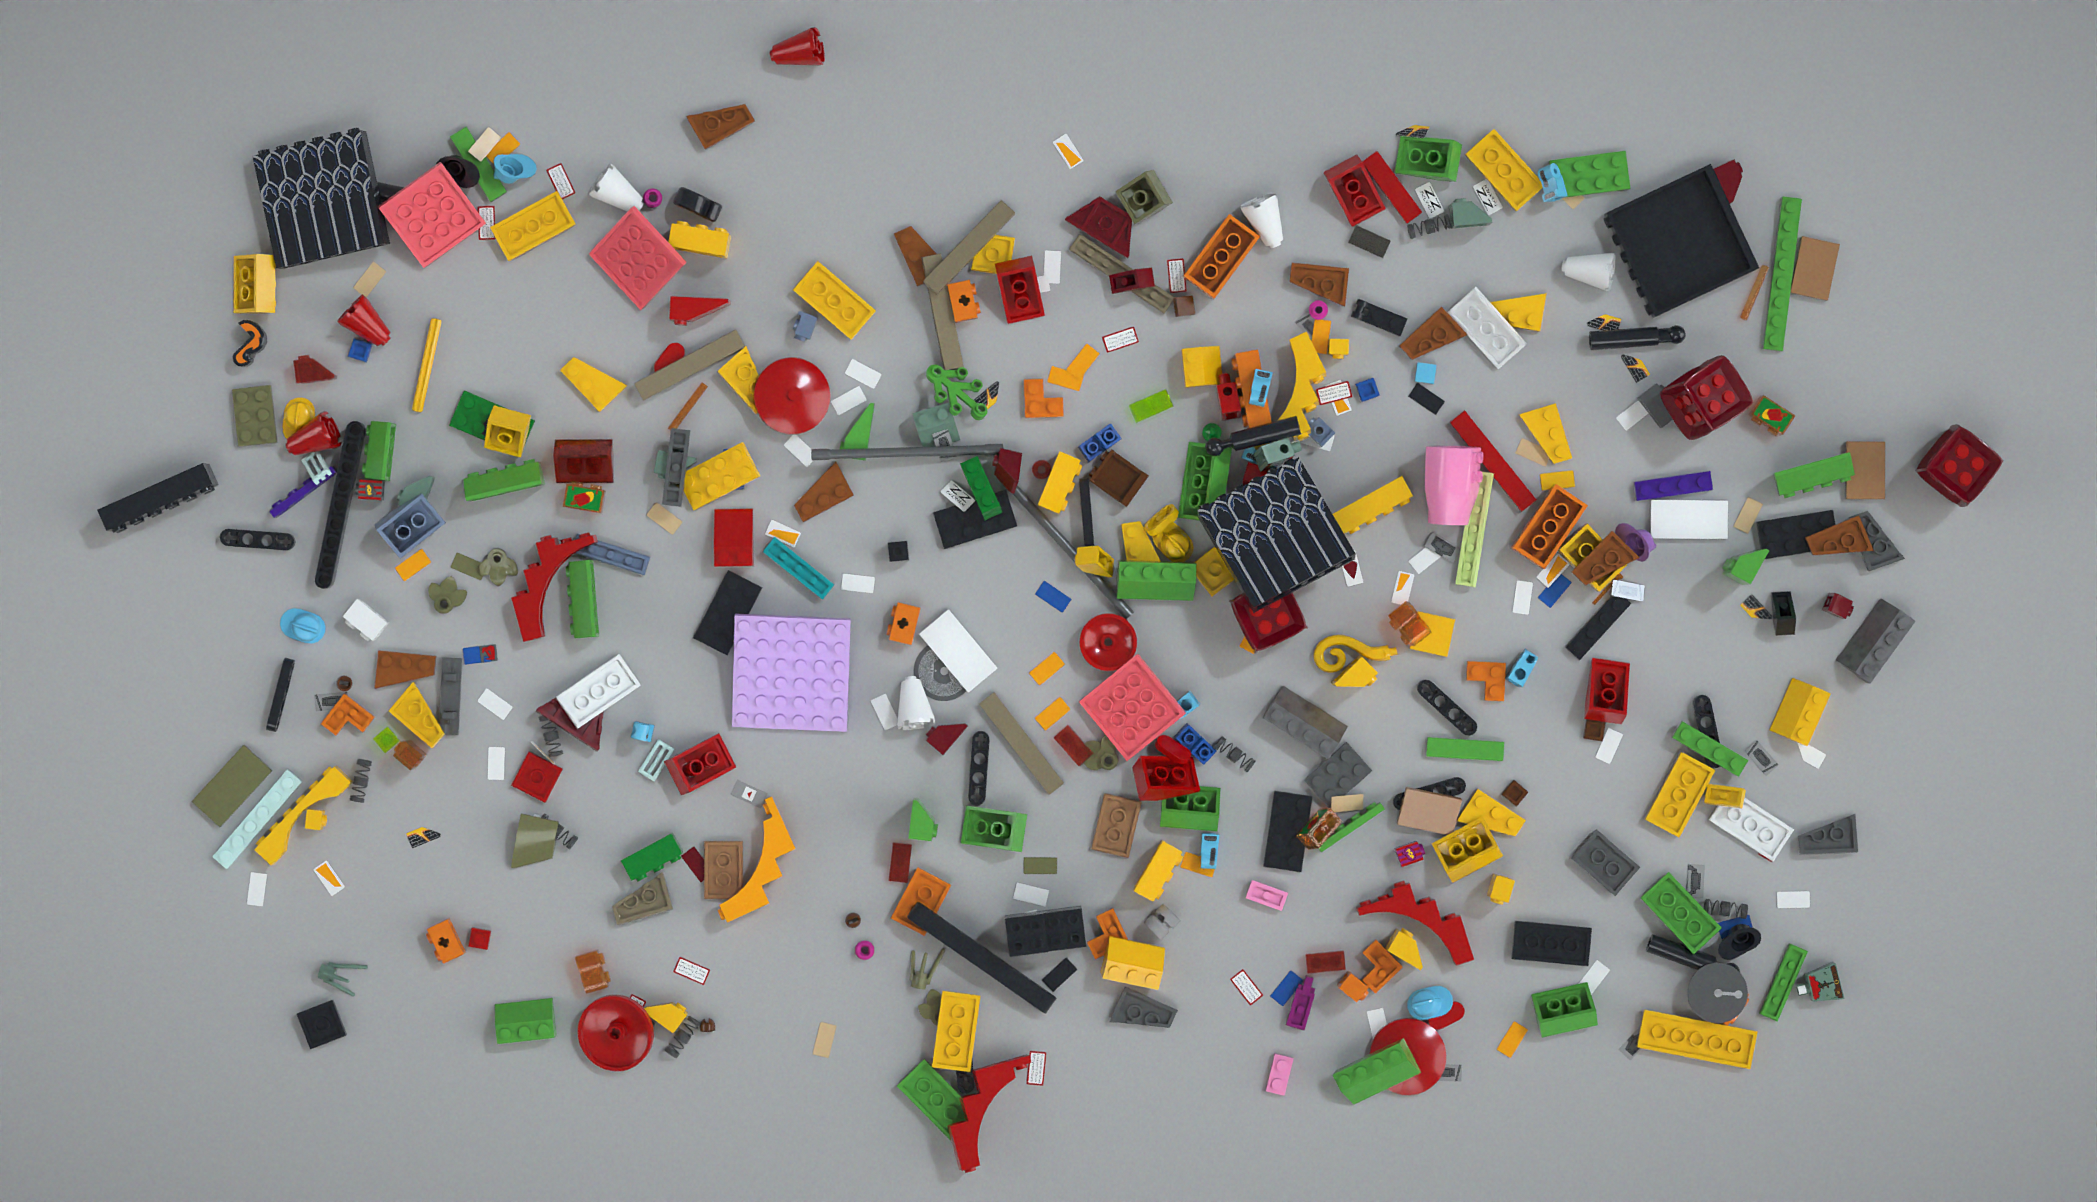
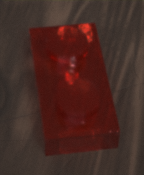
(1073, 745)
(900, 862)
(1325, 961)

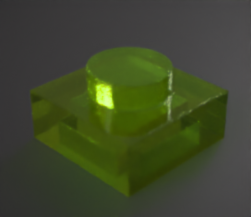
(386, 739)

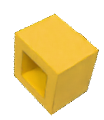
(1338, 348)
(315, 819)

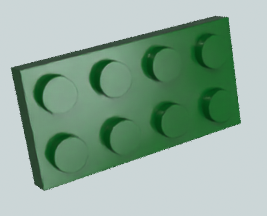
(472, 414)

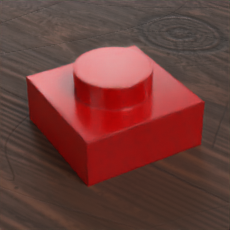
(479, 938)

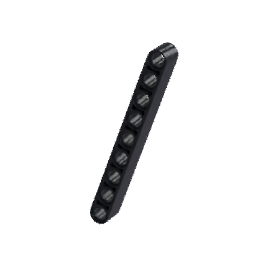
(343, 514)
(981, 957)

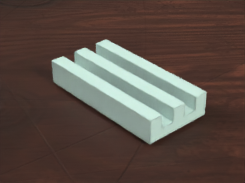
(321, 474)
(665, 746)

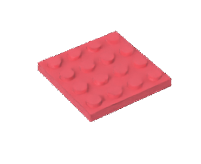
(432, 214)
(637, 258)
(1132, 707)

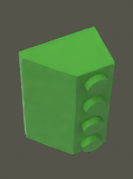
(1814, 474)
(1203, 479)
(503, 481)
(1156, 580)
(583, 599)
(1376, 1072)

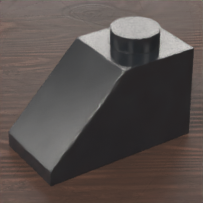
(1783, 613)

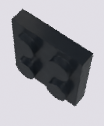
(321, 1024)

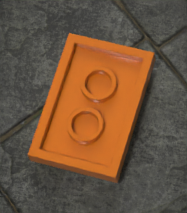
(924, 889)

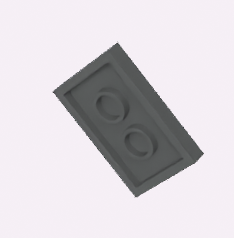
(1338, 774)
(1605, 862)

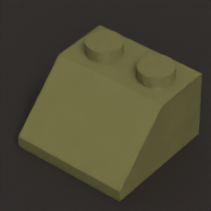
(1144, 196)

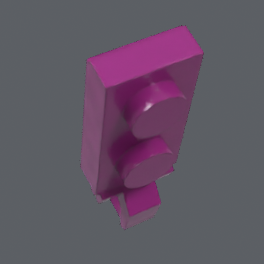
(1301, 1004)

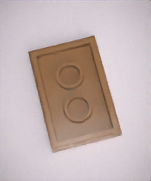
(1814, 268)
(1869, 470)
(1429, 811)
(1116, 825)
(722, 869)

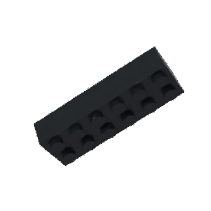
(158, 497)

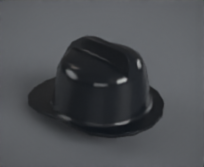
(462, 171)
(1739, 941)

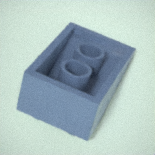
(409, 525)

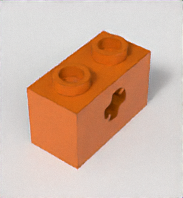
(962, 312)
(906, 634)
(446, 930)
(1353, 987)

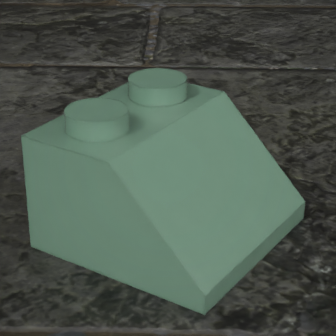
(1467, 214)
(934, 421)

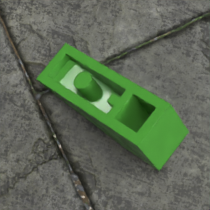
(860, 433)

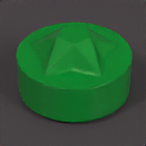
(1211, 431)

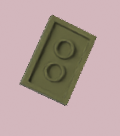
(254, 415)

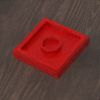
(537, 777)

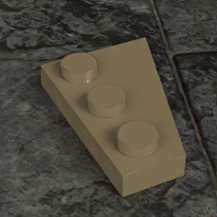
(644, 902)

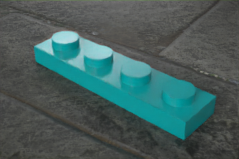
(798, 568)

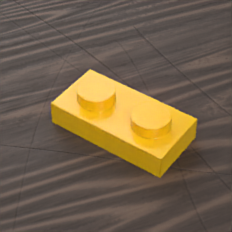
(1724, 796)

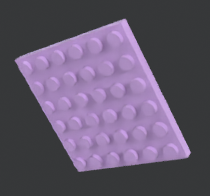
(791, 672)

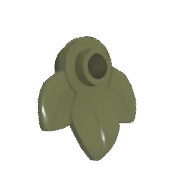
(498, 569)
(448, 592)
(1101, 751)
(932, 1008)

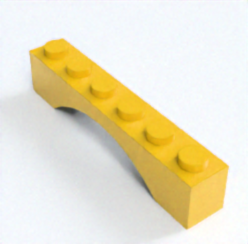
(276, 843)

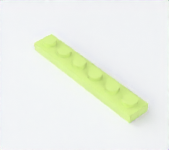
(1474, 535)

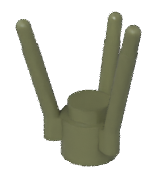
(920, 979)

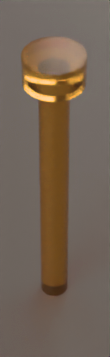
(1607, 588)

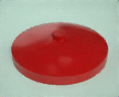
(791, 395)
(615, 1032)
(1425, 1047)

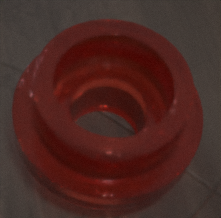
(1047, 469)

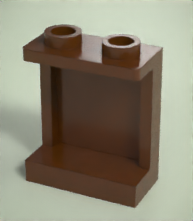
(1118, 477)

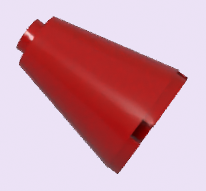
(800, 49)
(365, 322)
(316, 435)

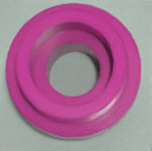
(648, 193)
(1313, 314)
(869, 945)

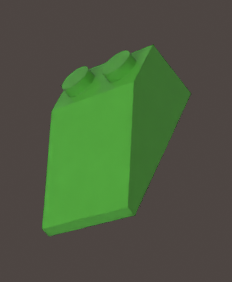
(1428, 158)
(994, 828)

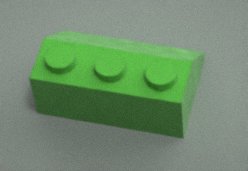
(379, 450)
(1744, 566)
(1192, 810)
(922, 823)
(1564, 1009)
(525, 1021)

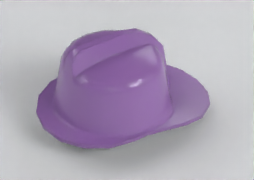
(1638, 540)

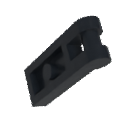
(1380, 318)

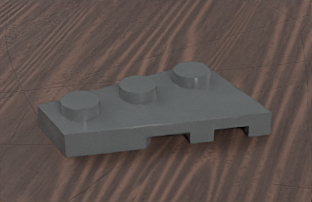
(1883, 547)
(1831, 838)
(1142, 1010)

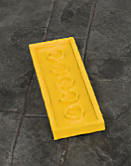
(1697, 1039)

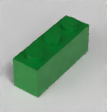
(981, 488)
(652, 857)

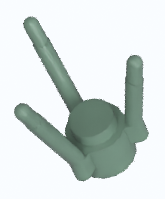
(328, 974)

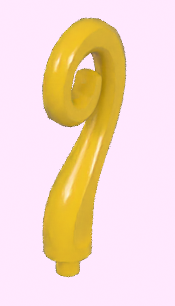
(1378, 653)

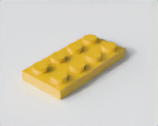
(1504, 170)
(533, 226)
(834, 300)
(719, 476)
(1680, 794)
(956, 1031)

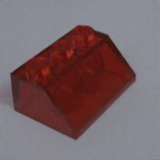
(584, 460)

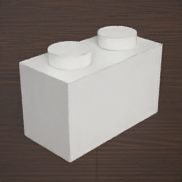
(365, 619)

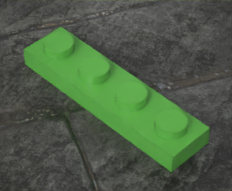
(1710, 748)
(1356, 821)

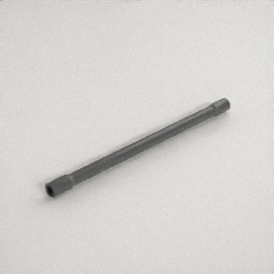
(827, 454)
(1119, 604)

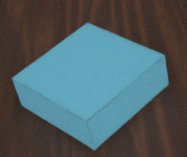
(1425, 373)

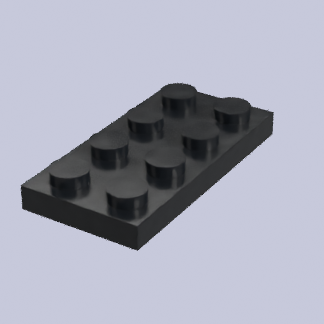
(961, 527)
(1787, 534)
(733, 597)
(1288, 817)
(1551, 943)

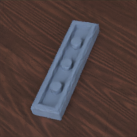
(616, 556)

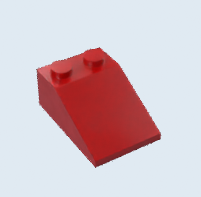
(1354, 190)
(1019, 289)
(693, 308)
(733, 537)
(1607, 691)
(700, 764)
(1163, 778)

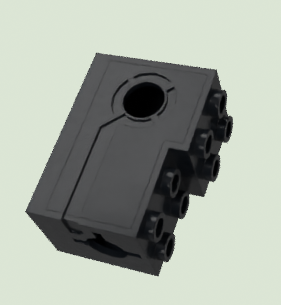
(1045, 931)

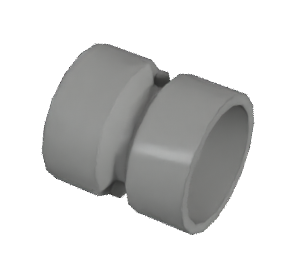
(1155, 924)

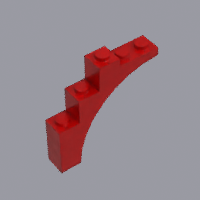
(538, 578)
(1426, 911)

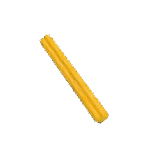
(426, 365)

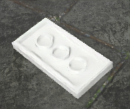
(1487, 328)
(1689, 519)
(958, 651)
(598, 691)
(1753, 827)

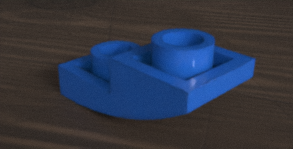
(1099, 442)
(1195, 743)

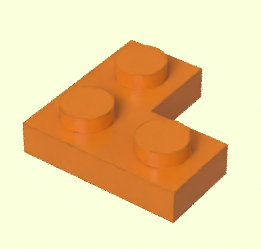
(1035, 403)
(1493, 675)
(344, 711)
(1111, 927)
(1385, 966)

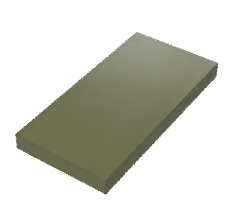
(232, 786)

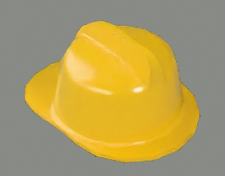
(296, 415)
(1174, 543)

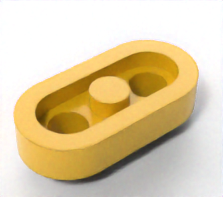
(1161, 520)

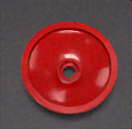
(1112, 627)

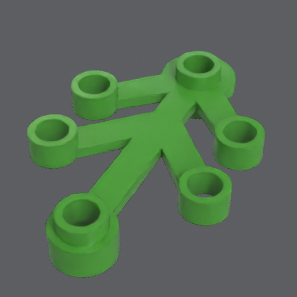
(955, 390)

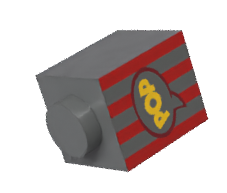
(370, 489)

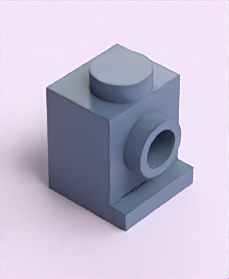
(804, 326)
(1327, 432)

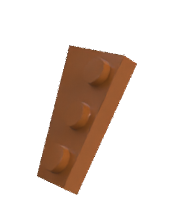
(719, 124)
(913, 248)
(1321, 280)
(1432, 334)
(824, 494)
(1840, 538)
(1604, 558)
(402, 667)

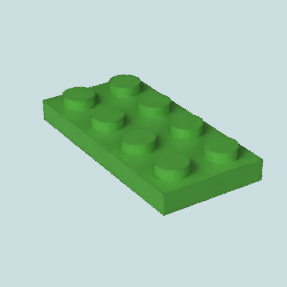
(1594, 173)
(1681, 913)
(933, 1096)

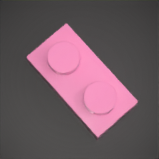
(1266, 895)
(1279, 1074)

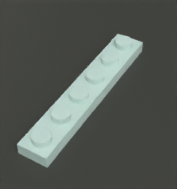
(257, 819)

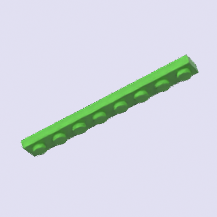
(1782, 273)

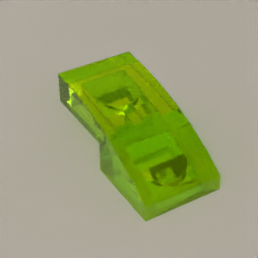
(1151, 405)

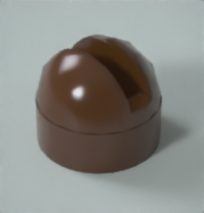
(342, 687)
(850, 916)
(707, 1027)

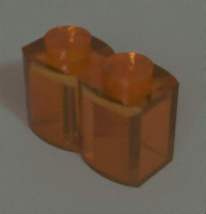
(1409, 624)
(592, 971)

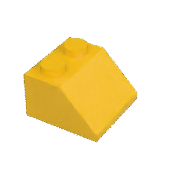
(1201, 366)
(507, 431)
(1405, 947)

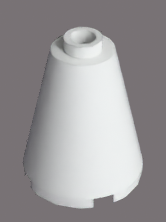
(616, 190)
(1265, 218)
(1591, 269)
(914, 706)

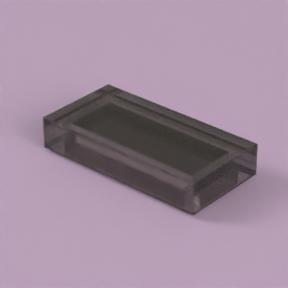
(1369, 241)

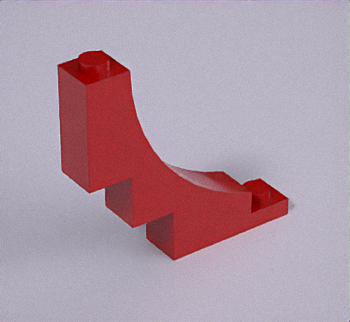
(989, 1082)

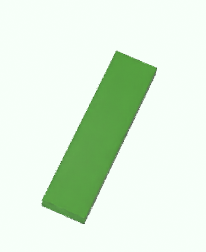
(492, 187)
(1465, 749)
(1783, 982)

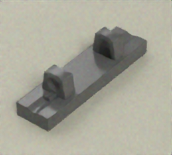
(676, 467)
(450, 695)

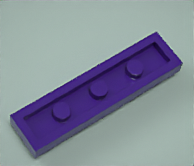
(1673, 486)
(297, 495)

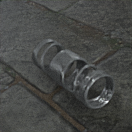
(1429, 226)
(551, 736)
(1235, 754)
(360, 780)
(572, 841)
(1725, 908)
(682, 1036)

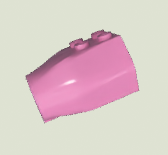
(1452, 483)

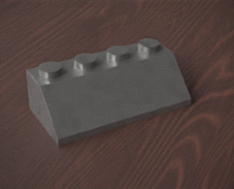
(1875, 641)
(1305, 722)

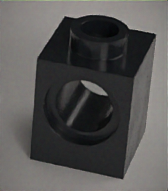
(898, 551)

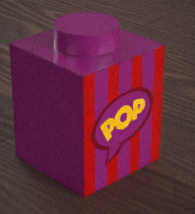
(1409, 853)

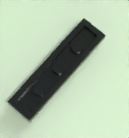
(1597, 626)

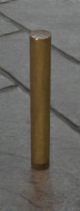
(1754, 292)
(688, 406)

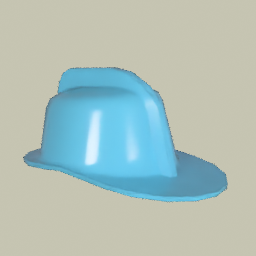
(513, 167)
(302, 625)
(1430, 1002)

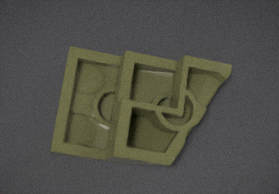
(534, 840)

